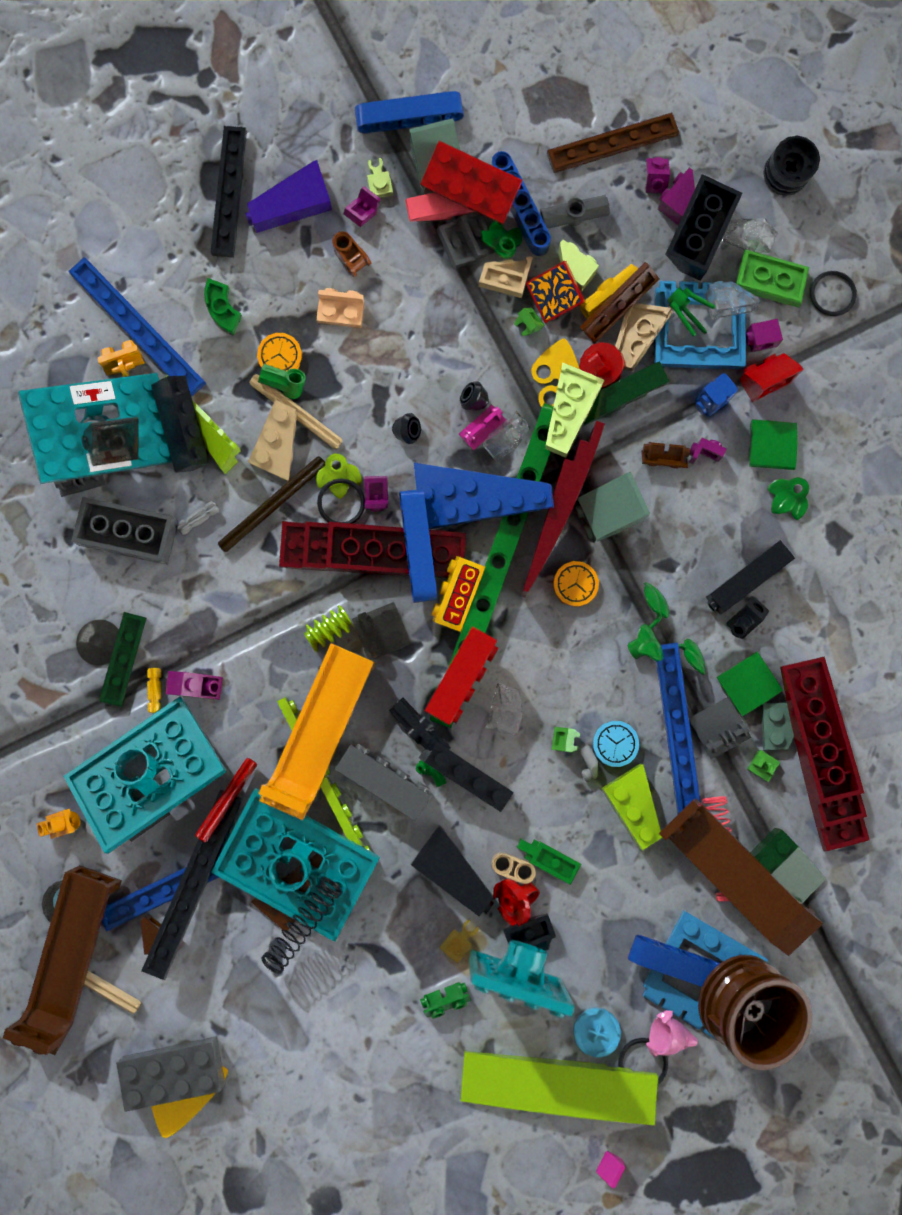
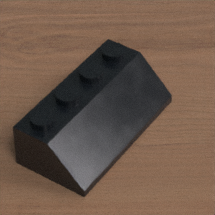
(702, 227)

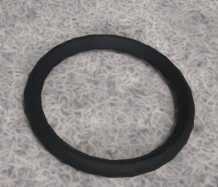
(833, 313)
(345, 481)
(643, 1040)

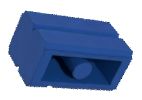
(715, 395)

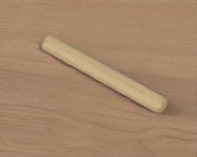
(302, 416)

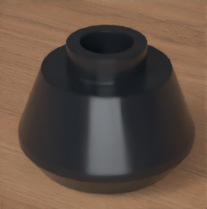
(474, 397)
(407, 428)

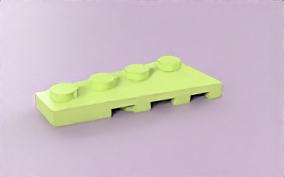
(572, 404)

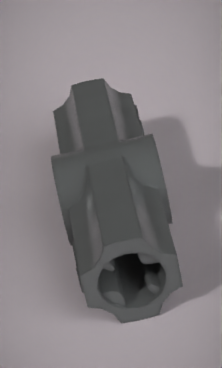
(588, 209)

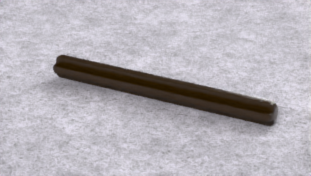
(271, 504)

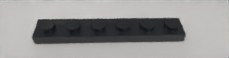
(228, 191)

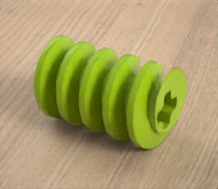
(328, 628)

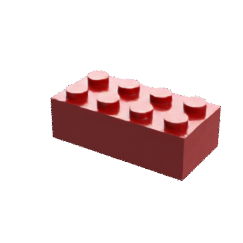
(471, 182)
(461, 675)

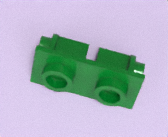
(454, 999)

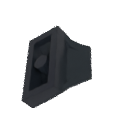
(535, 932)

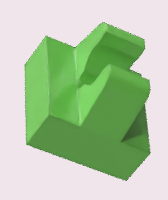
(531, 320)
(564, 739)
(763, 765)

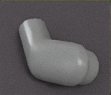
(592, 764)

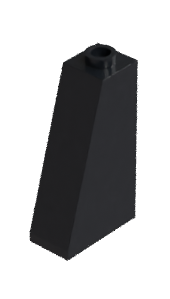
(749, 577)
(449, 869)

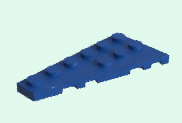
(470, 496)

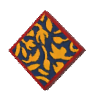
(555, 292)

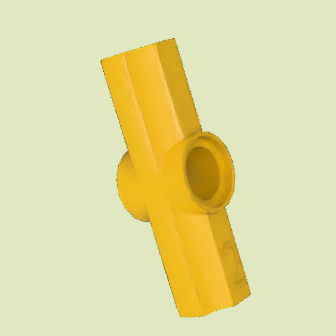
(605, 290)

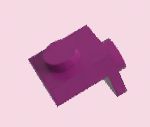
(657, 175)
(363, 207)
(710, 449)
(376, 493)

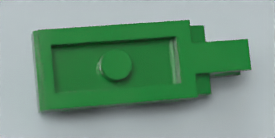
(550, 860)

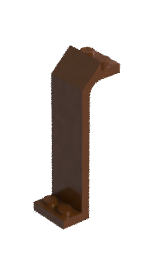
(741, 877)
(64, 961)

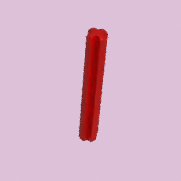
(226, 800)

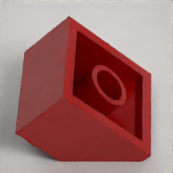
(769, 376)

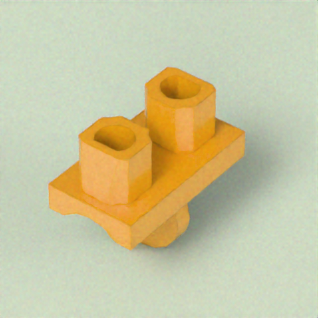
(121, 360)
(59, 824)

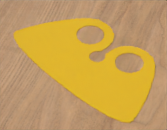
(553, 357)
(175, 1115)

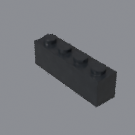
(180, 423)
(466, 775)

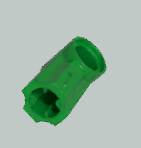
(290, 381)

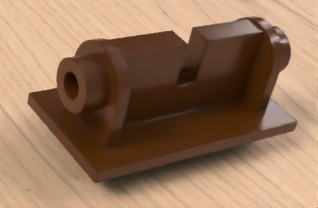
(654, 455)

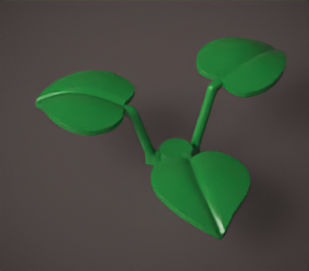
(647, 643)

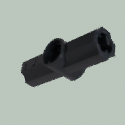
(416, 724)

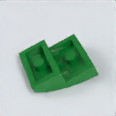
(773, 444)
(750, 683)

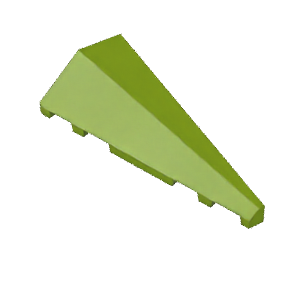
(216, 441)

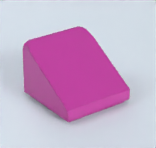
(611, 1169)

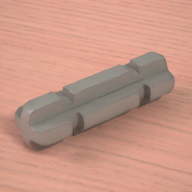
(197, 518)

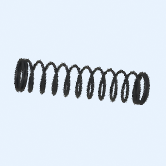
(273, 959)

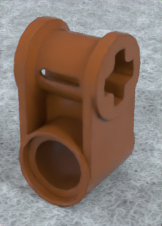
(352, 256)

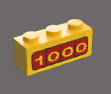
(457, 593)

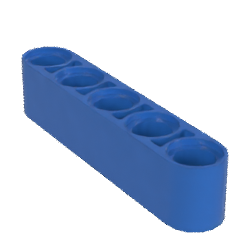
(408, 112)
(525, 213)
(418, 546)
(671, 960)

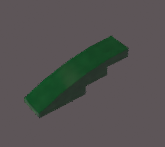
(626, 391)

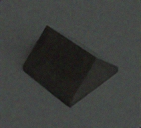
(113, 441)

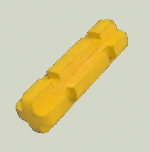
(153, 690)

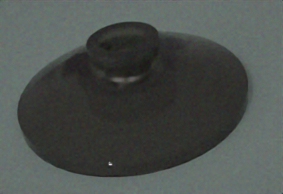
(85, 641)

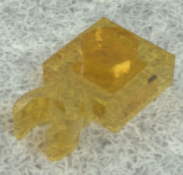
(457, 943)

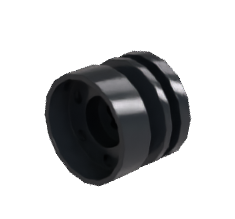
(799, 157)

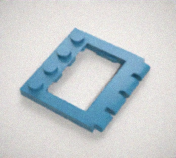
(689, 355)
(707, 939)

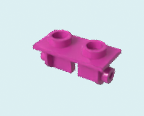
(482, 426)

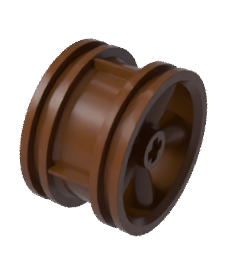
(736, 995)

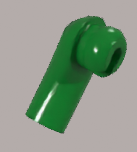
(423, 768)

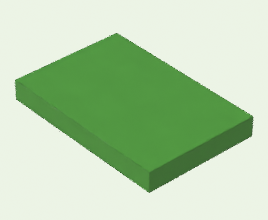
(772, 278)

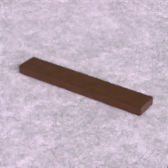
(612, 142)

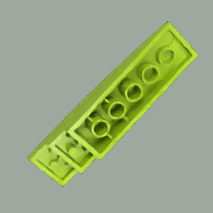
(560, 1087)

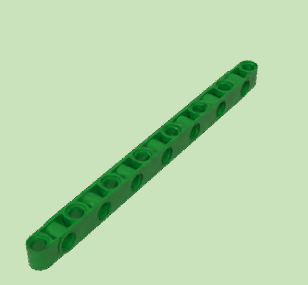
(505, 539)

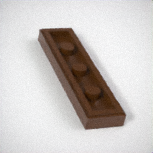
(619, 302)

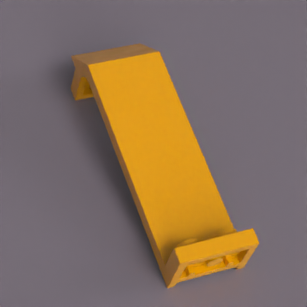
(317, 732)

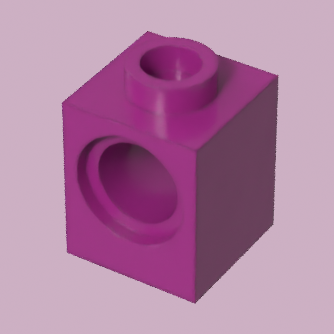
(764, 335)

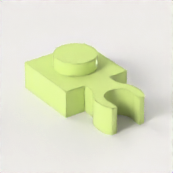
(379, 181)

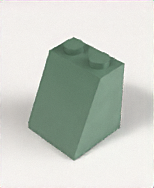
(424, 141)
(611, 508)

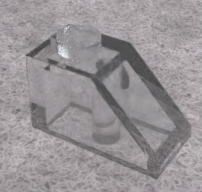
(730, 300)

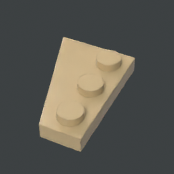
(639, 330)
(275, 442)

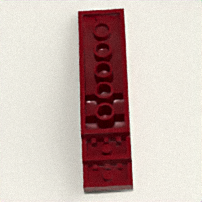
(564, 496)
(360, 548)
(825, 754)

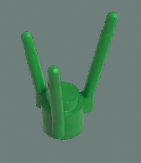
(679, 301)

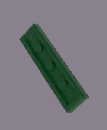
(122, 659)

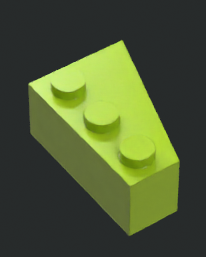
(634, 806)

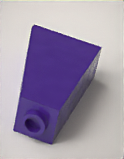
(290, 200)

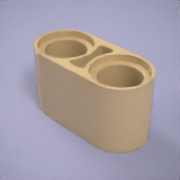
(512, 870)

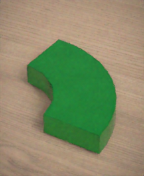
(219, 307)

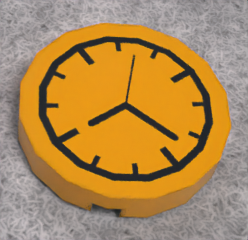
(280, 352)
(576, 584)

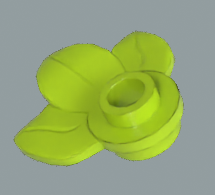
(346, 471)

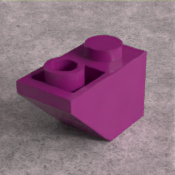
(676, 199)
(193, 685)

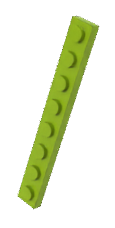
(330, 790)

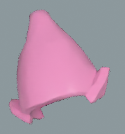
(669, 1036)

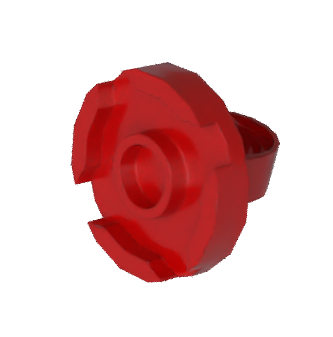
(604, 362)
(515, 900)

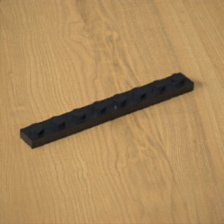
(188, 896)

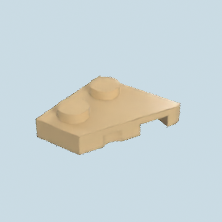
(506, 276)

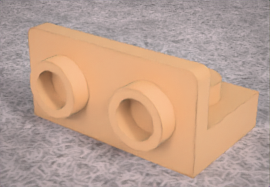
(340, 308)

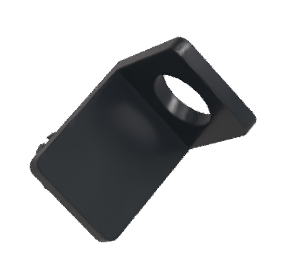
(747, 618)

